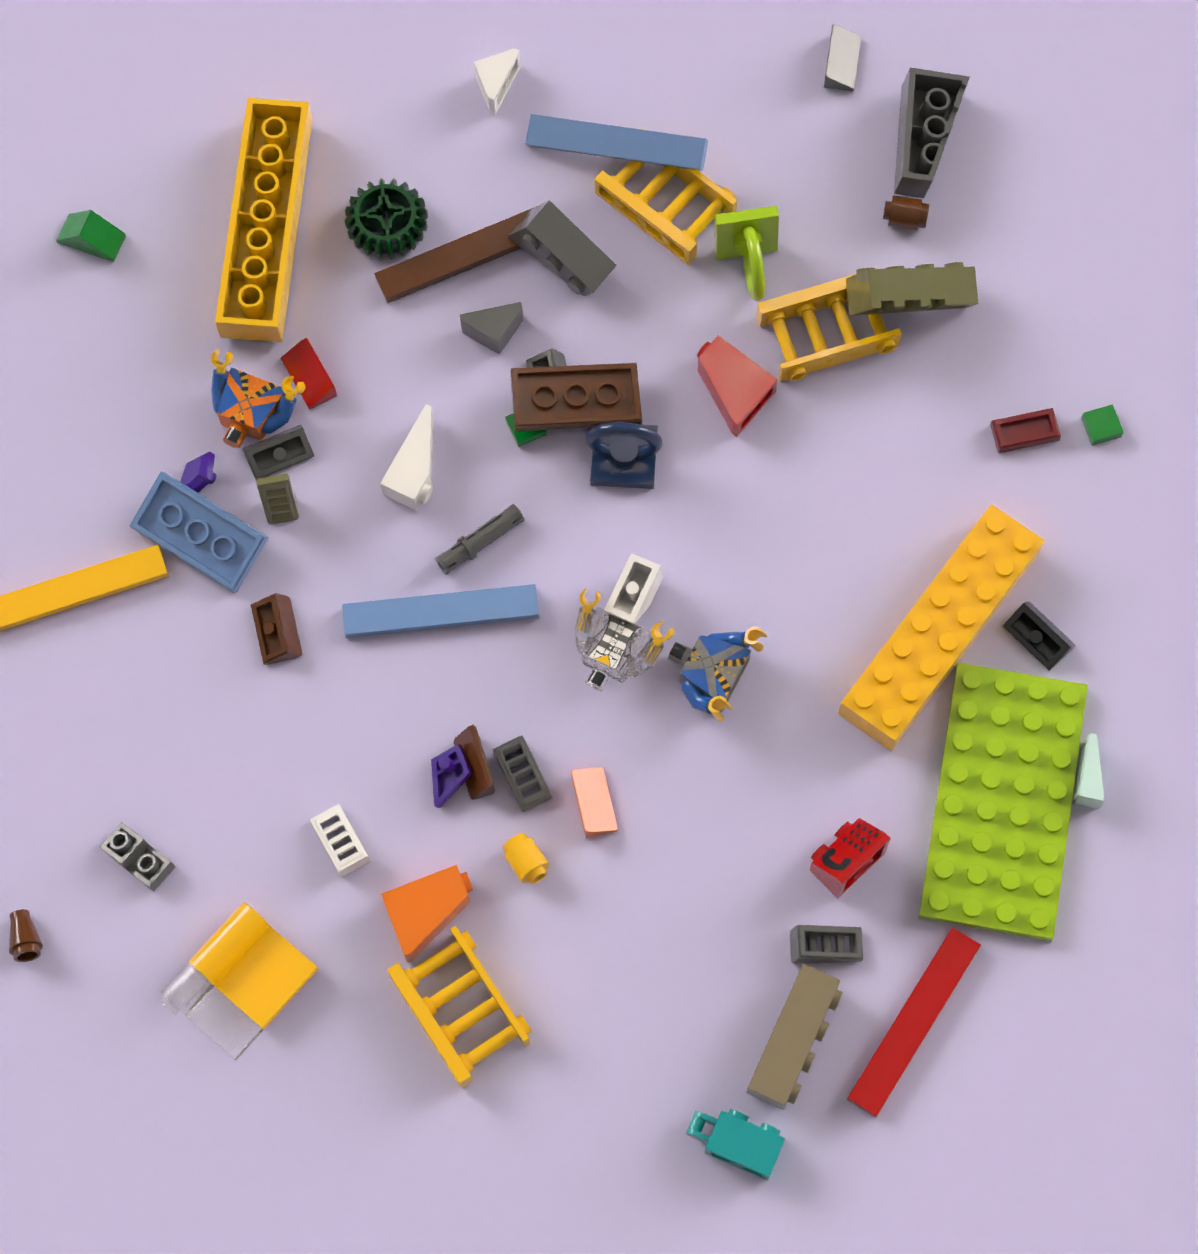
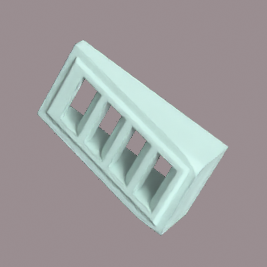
(1089, 782)

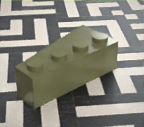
(911, 289)

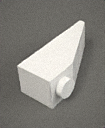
(411, 470)

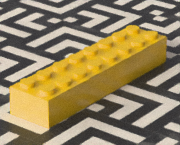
(264, 220)
(940, 627)

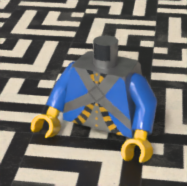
(714, 667)

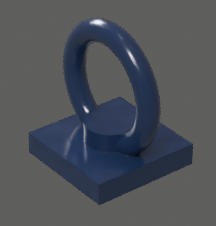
(623, 454)

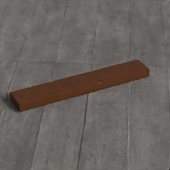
(448, 259)

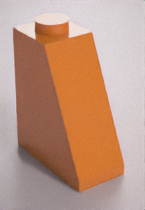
(426, 907)

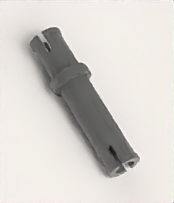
(469, 546)

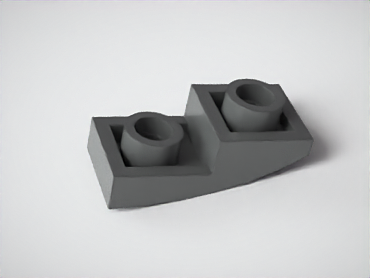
(137, 856)

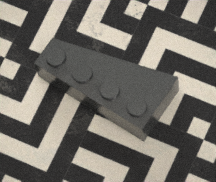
(925, 122)

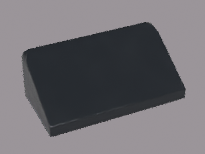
(1038, 635)

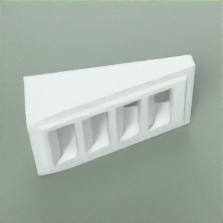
(353, 861)

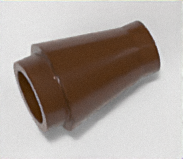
(24, 939)

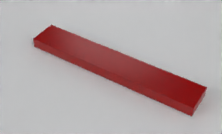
(913, 1022)

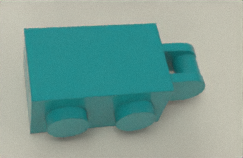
(739, 1141)

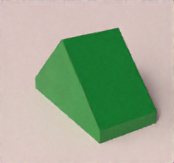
(92, 235)

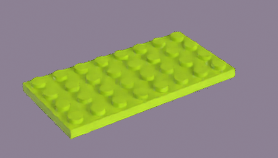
(1003, 802)

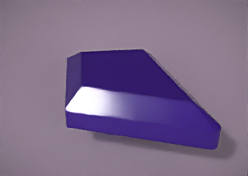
(199, 472)
(449, 773)

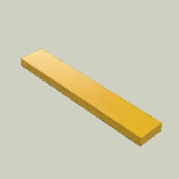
(81, 587)

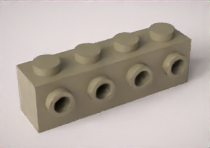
(793, 1037)

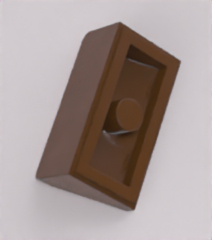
(276, 629)
(480, 782)

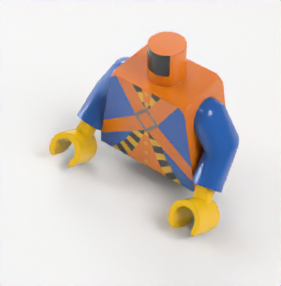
(249, 403)

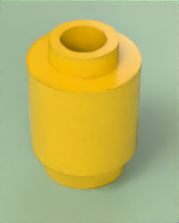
(525, 859)

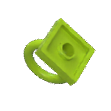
(748, 236)

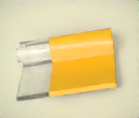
(238, 981)

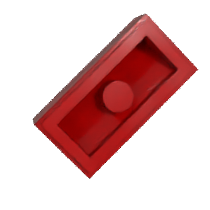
(306, 367)

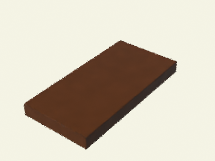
(575, 396)

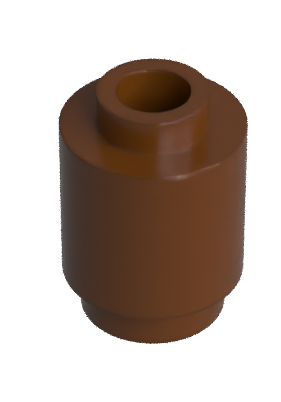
(906, 213)

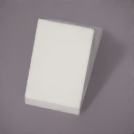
(496, 76)

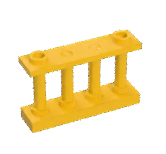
(659, 224)
(804, 304)
(445, 1035)

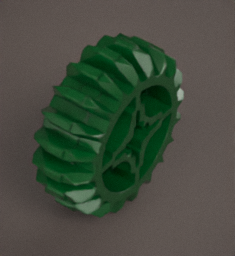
(363, 218)

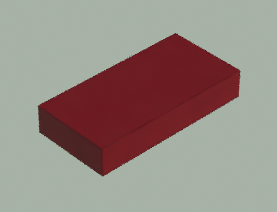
(1025, 430)

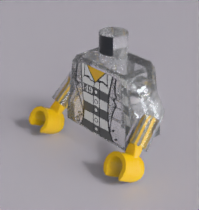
(613, 645)

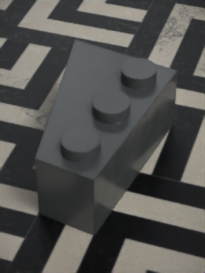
(562, 248)

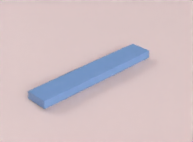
(617, 142)
(440, 611)

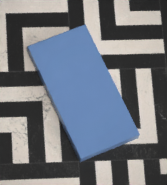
(199, 531)

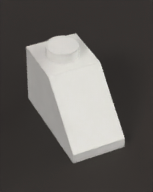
(634, 589)

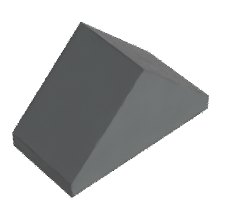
(493, 325)

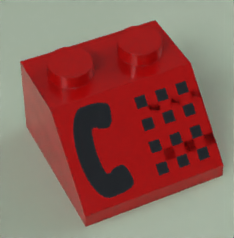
(849, 856)

